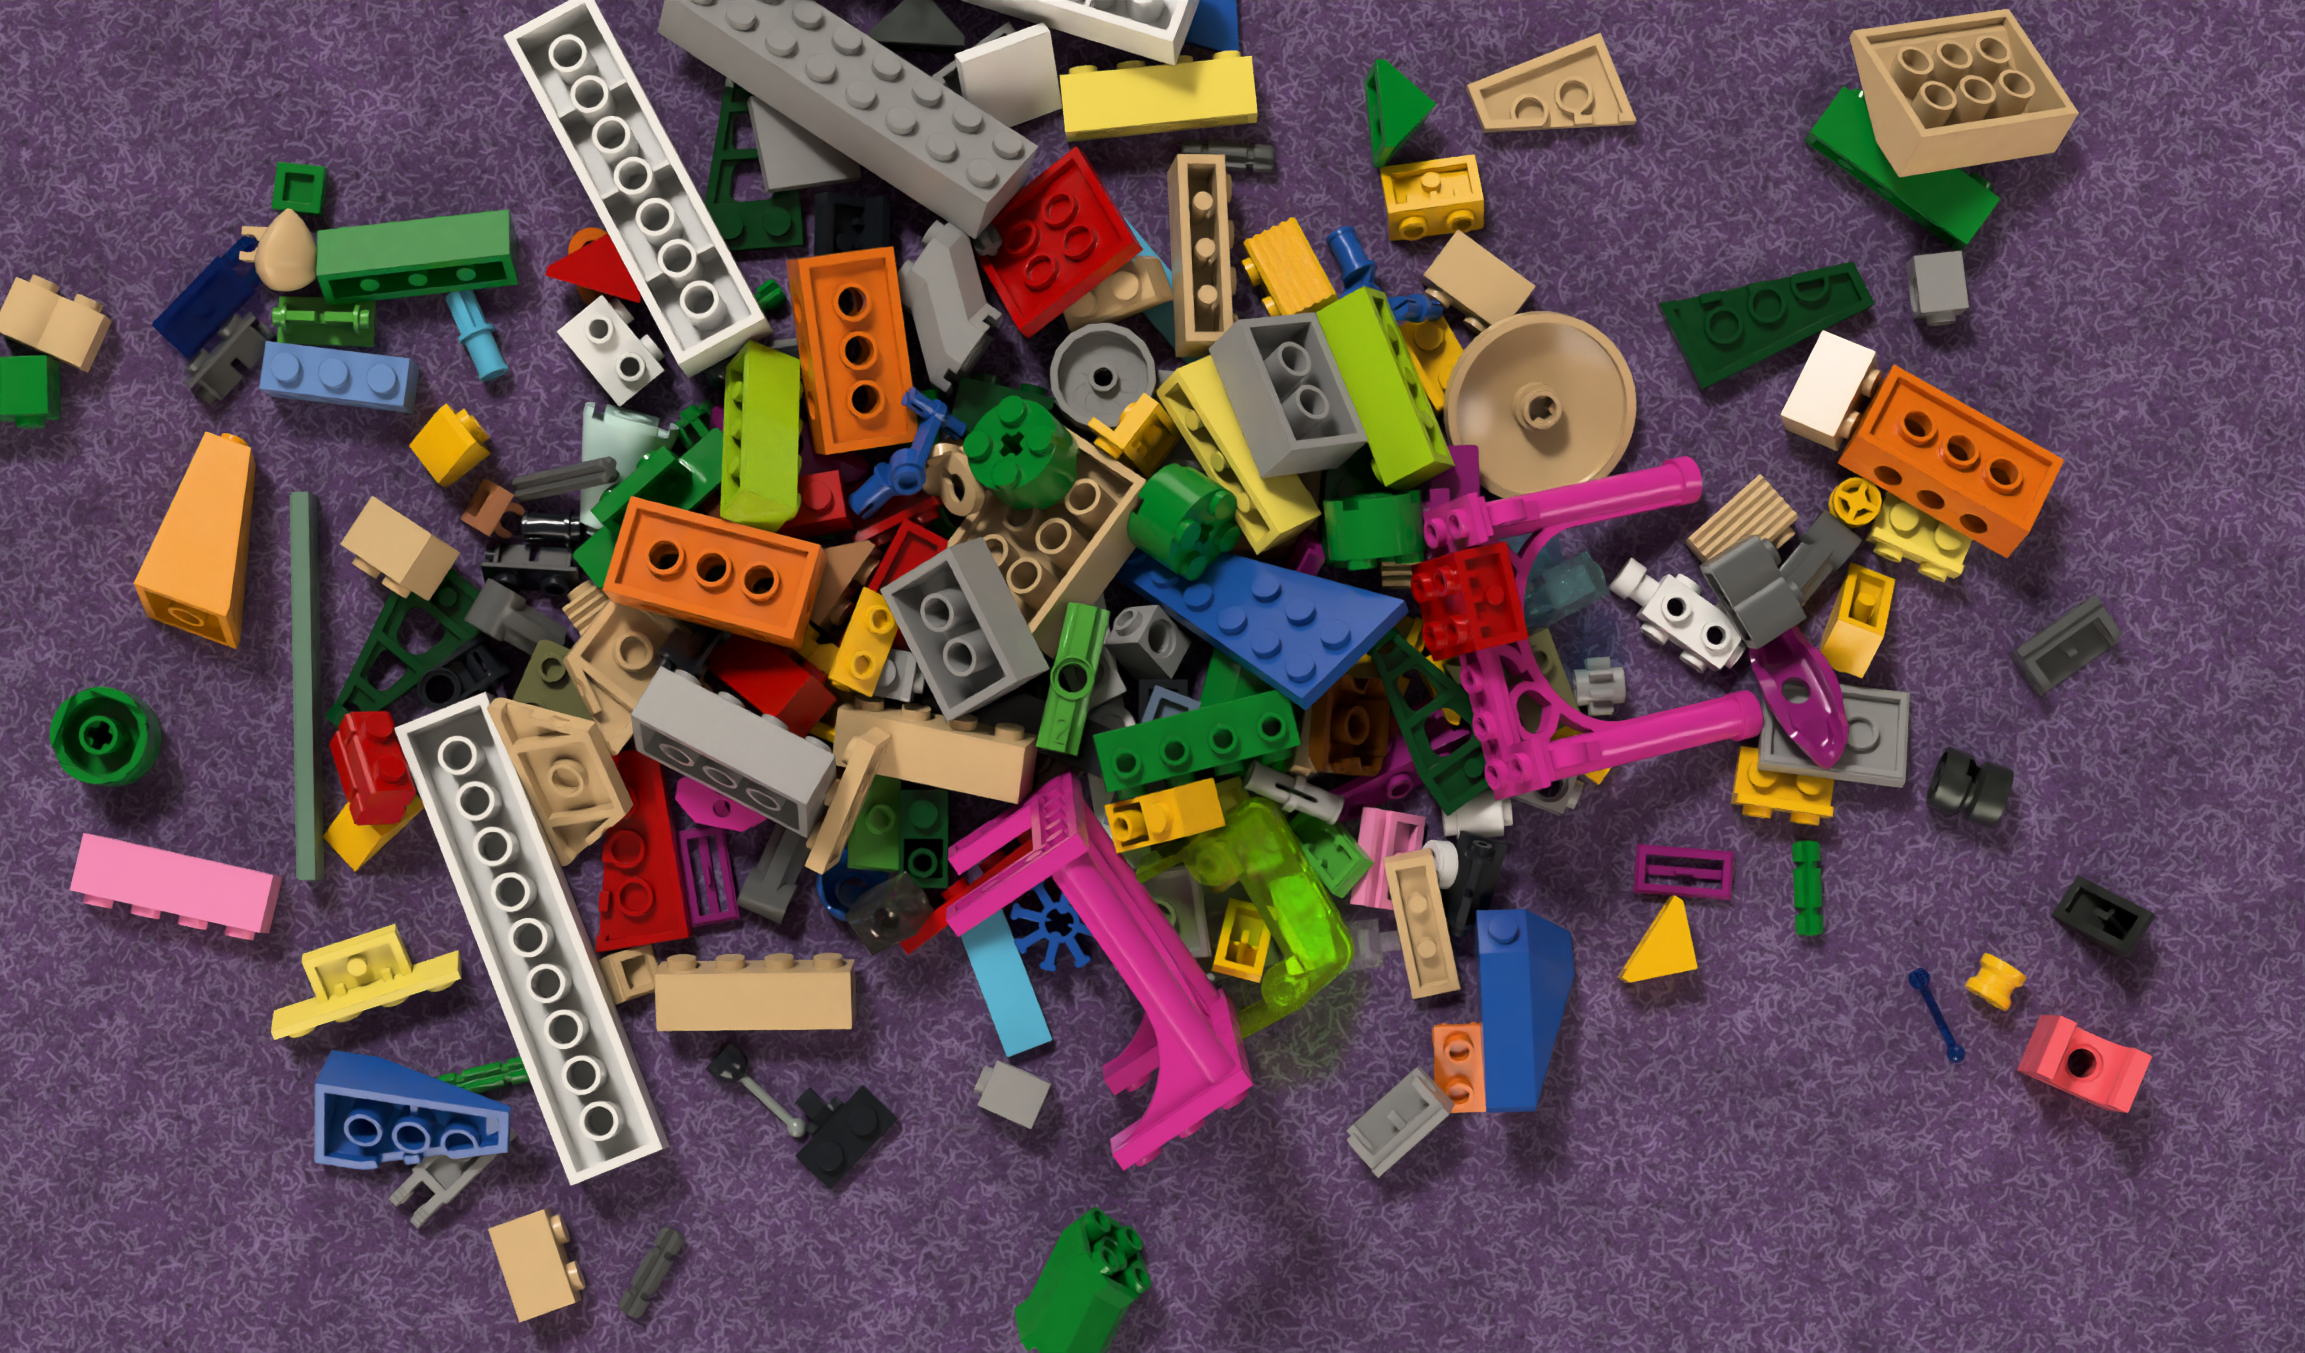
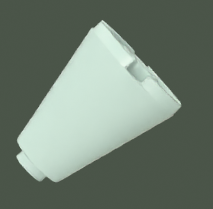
(624, 437)

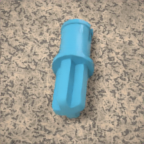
(476, 335)

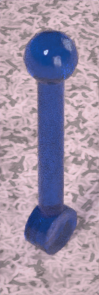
(1919, 980)

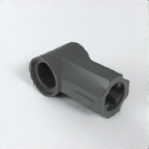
(1819, 552)
(507, 617)
(775, 878)

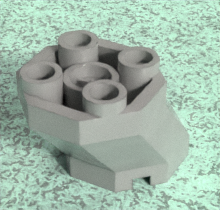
(947, 305)

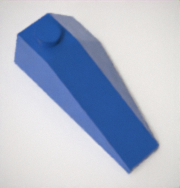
(1522, 994)
(388, 1112)

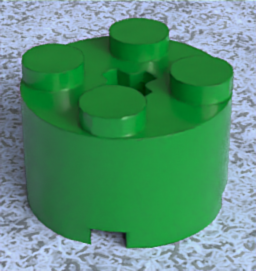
(1022, 454)
(1184, 520)
(1375, 527)
(89, 759)

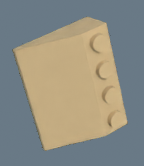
(1959, 92)
(1063, 549)

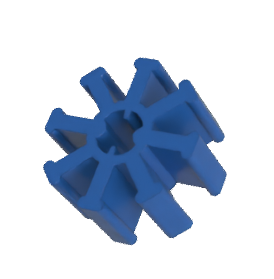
(1054, 938)

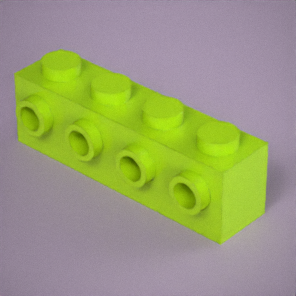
(1385, 389)
(761, 438)

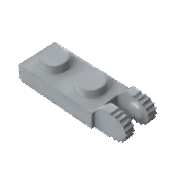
(444, 1177)

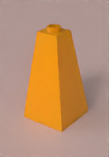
(201, 550)

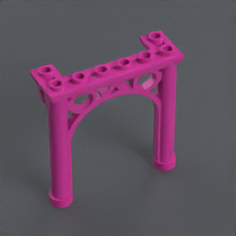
(1527, 761)

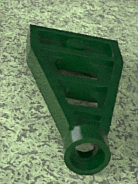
(747, 224)
(447, 605)
(1449, 778)

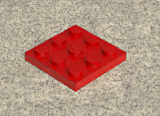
(1057, 242)

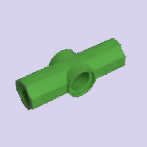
(1080, 647)

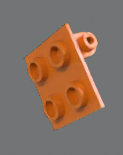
(1459, 1065)

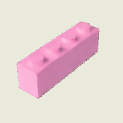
(175, 884)

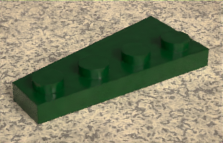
(1750, 323)

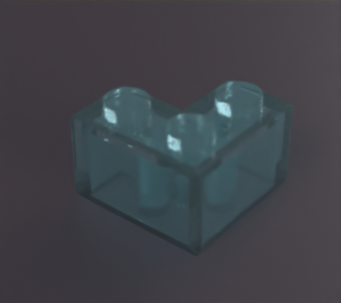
(1559, 587)

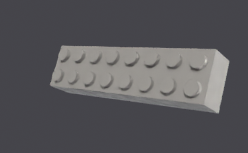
(860, 101)

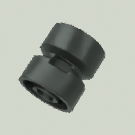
(1970, 787)

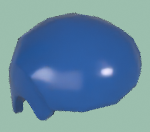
(840, 897)

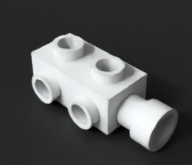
(1689, 628)

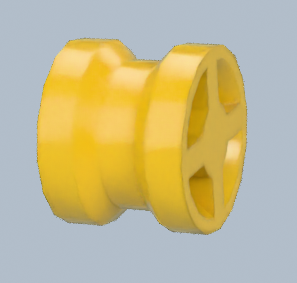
(1866, 497)
(1995, 981)

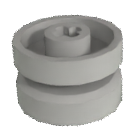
(1104, 350)

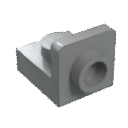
(900, 677)

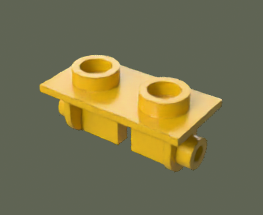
(864, 645)

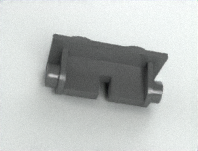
(214, 369)

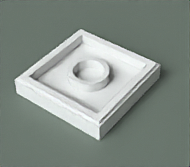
(1012, 76)

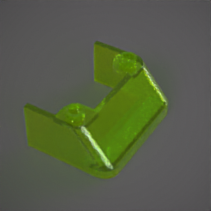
(1286, 893)

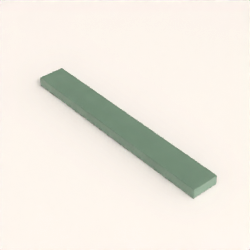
(307, 686)

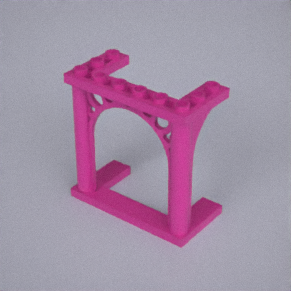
(1185, 1022)

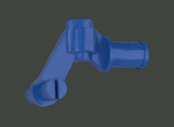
(1360, 272)
(907, 466)

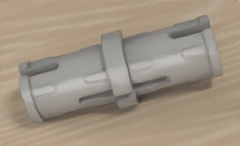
(1262, 781)

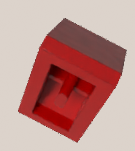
(597, 268)

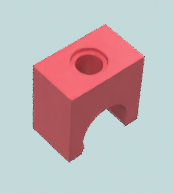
(2111, 1071)

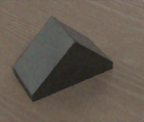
(919, 28)
(2103, 917)

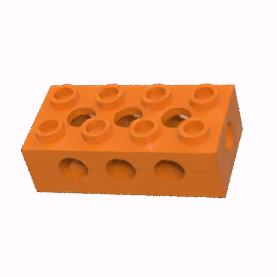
(822, 338)
(1951, 461)
(702, 543)

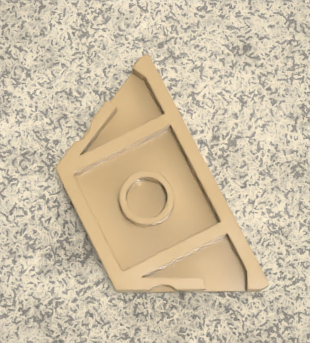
(615, 666)
(563, 773)

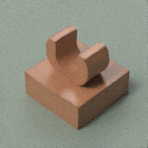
(488, 507)

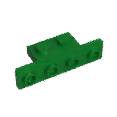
(657, 478)

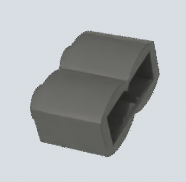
(1754, 591)

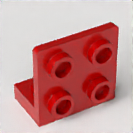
(1468, 601)

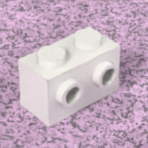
(611, 348)

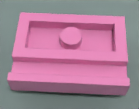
(1380, 836)

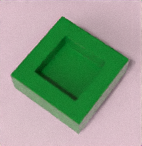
(300, 189)

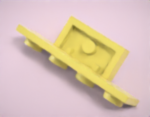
(360, 976)

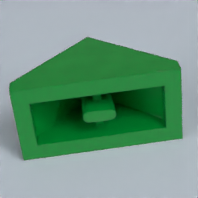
(1393, 110)

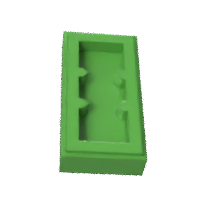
(876, 831)
(1332, 852)

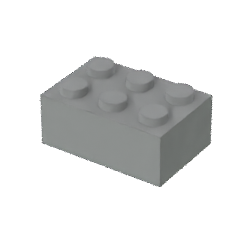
(1288, 394)
(964, 628)

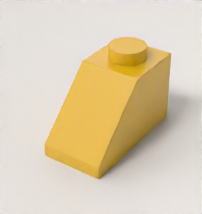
(1857, 620)

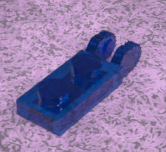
(209, 301)

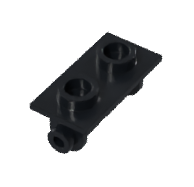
(512, 567)
(689, 652)
(1475, 882)

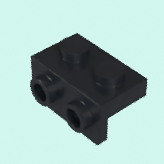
(850, 223)

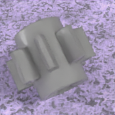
(1599, 686)

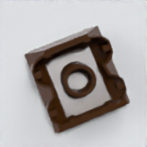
(1350, 727)

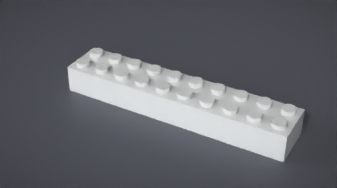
(532, 941)

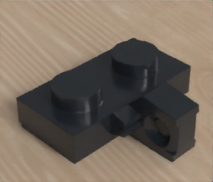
(841, 1132)

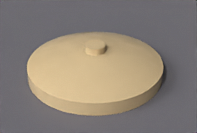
(1541, 403)

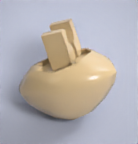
(284, 253)

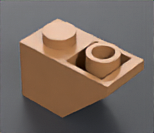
(843, 575)

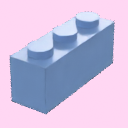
(339, 377)

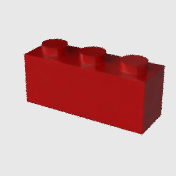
(773, 681)

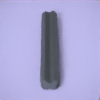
(565, 479)

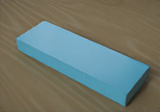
(1006, 985)

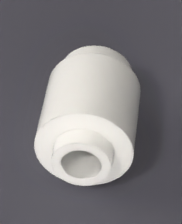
(1480, 816)

